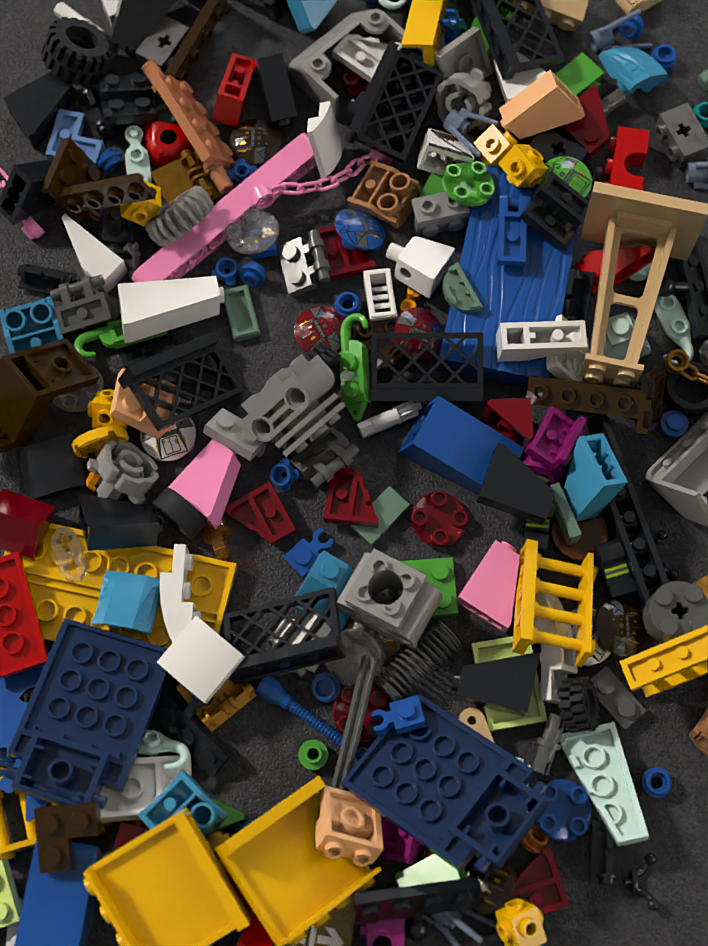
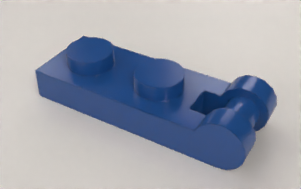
(511, 232)

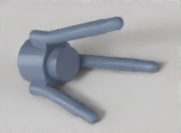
(602, 37)
(458, 125)
(696, 173)
(452, 919)

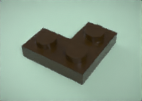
(57, 827)

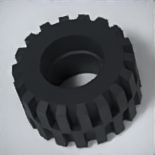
(76, 51)

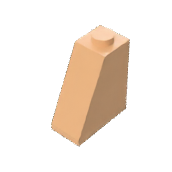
(541, 107)

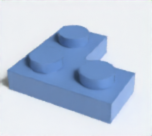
(70, 125)

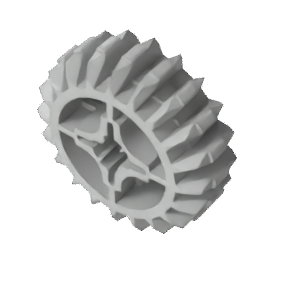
(179, 216)

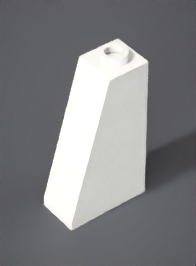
(166, 304)

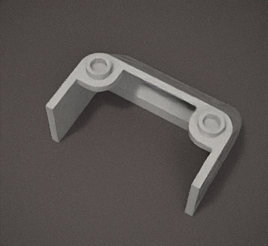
(315, 62)
(683, 473)

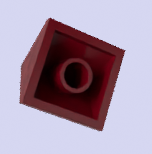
(511, 419)
(23, 523)

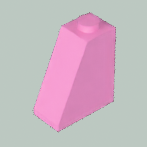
(209, 481)
(493, 586)

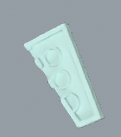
(607, 780)

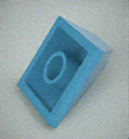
(324, 574)

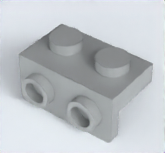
(438, 214)
(233, 434)

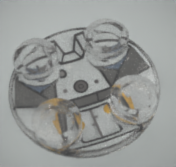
(252, 232)

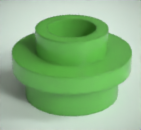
(313, 764)

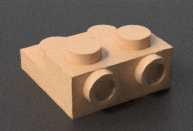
(128, 410)
(348, 827)

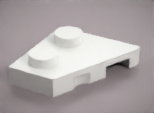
(361, 54)

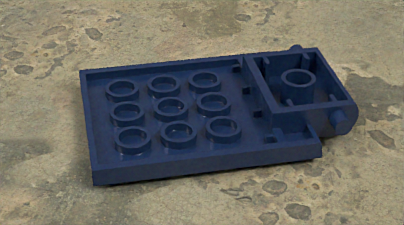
(86, 715)
(450, 790)

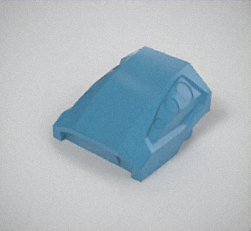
(633, 69)
(30, 325)
(128, 602)
(178, 795)

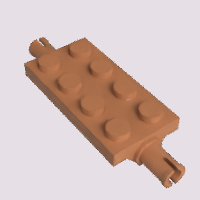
(195, 125)

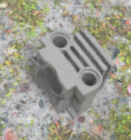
(292, 404)
(401, 620)

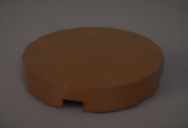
(593, 532)

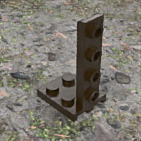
(199, 34)
(77, 184)
(638, 403)

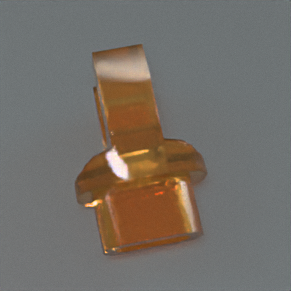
(217, 538)

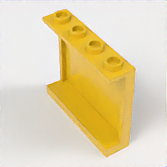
(284, 873)
(167, 888)

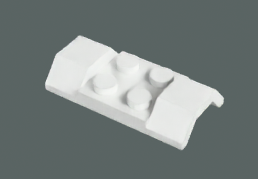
(144, 784)

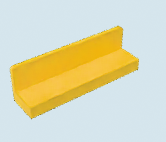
(424, 27)

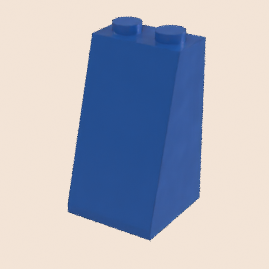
(453, 444)
(57, 904)

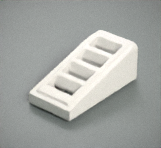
(375, 277)

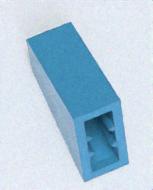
(309, 13)
(592, 477)

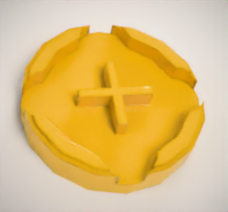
(96, 439)

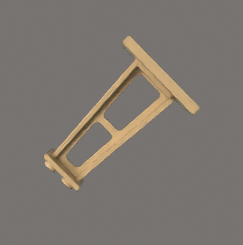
(633, 219)

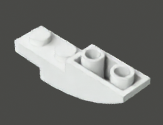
(174, 592)
(554, 661)

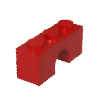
(628, 149)

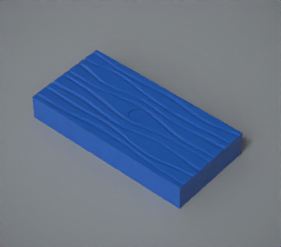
(506, 292)

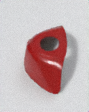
(154, 145)

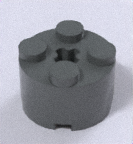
(679, 596)

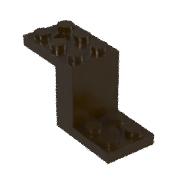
(31, 383)

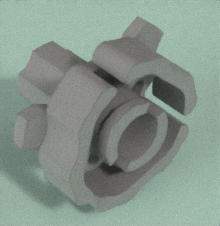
(468, 92)
(127, 474)

